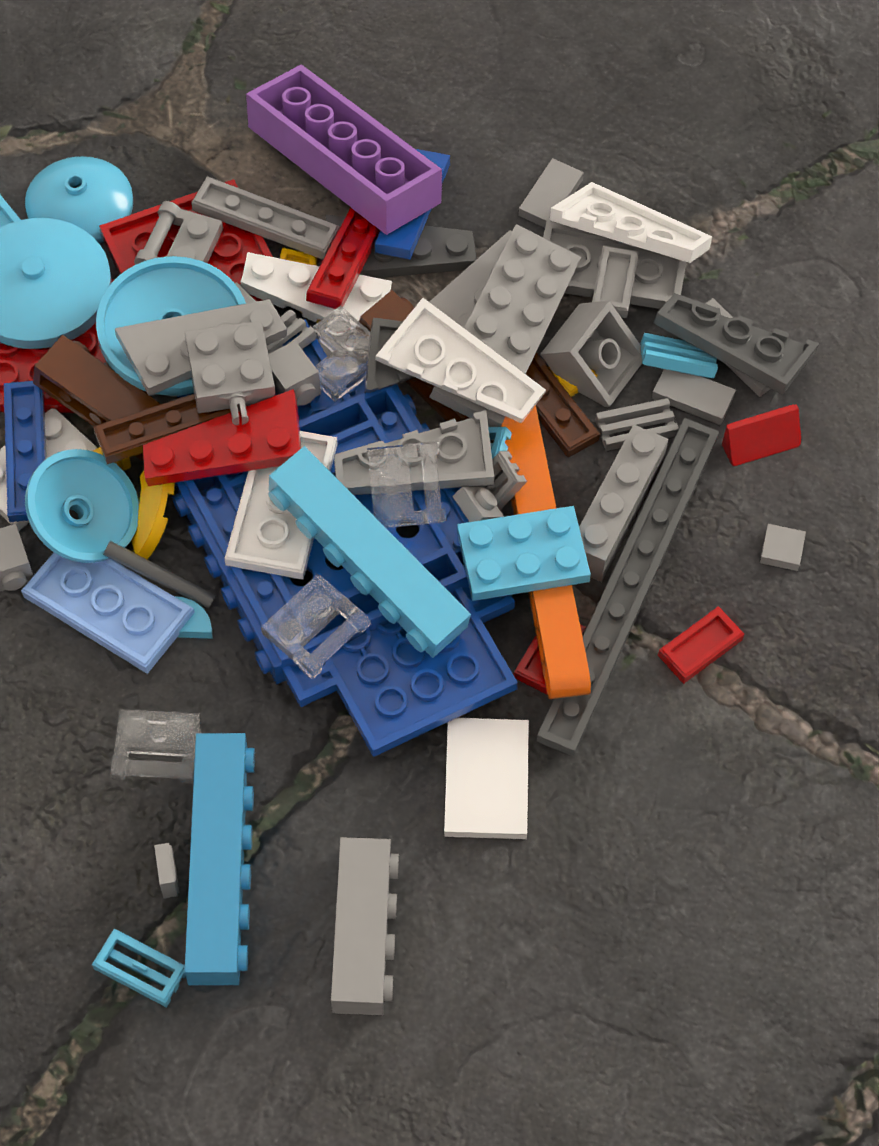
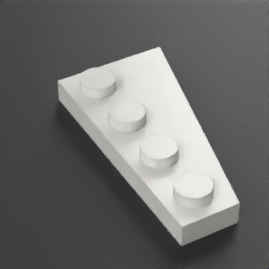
(626, 221)
(288, 281)
(453, 359)

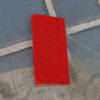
(762, 435)

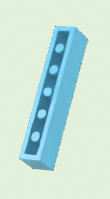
(368, 552)

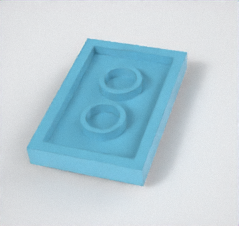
(523, 553)

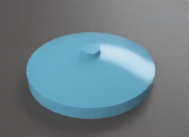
(49, 282)
(155, 292)

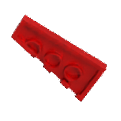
(226, 448)

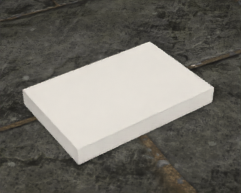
(486, 778)

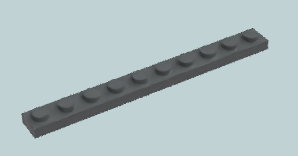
(631, 581)

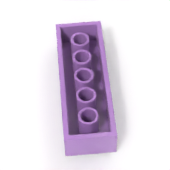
(344, 149)

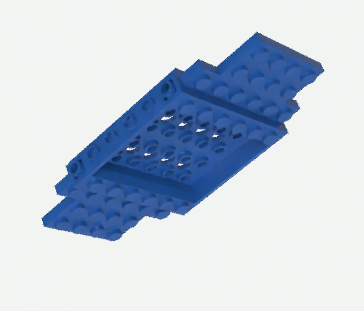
(377, 673)

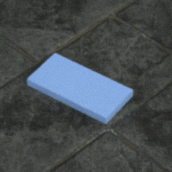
(110, 607)

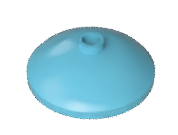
(100, 198)
(91, 488)

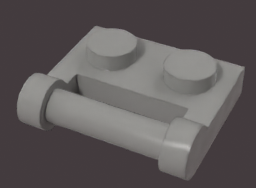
(194, 239)

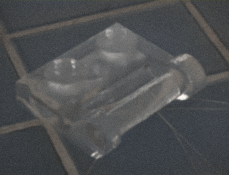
(393, 486)
(306, 616)
(155, 735)

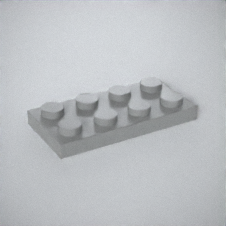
(655, 275)

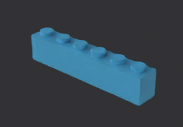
(217, 860)

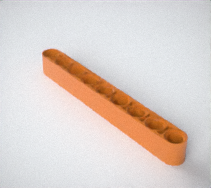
(554, 608)

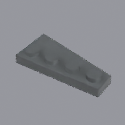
(435, 252)
(751, 350)

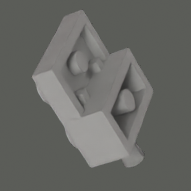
(230, 368)

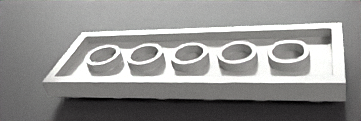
(516, 306)

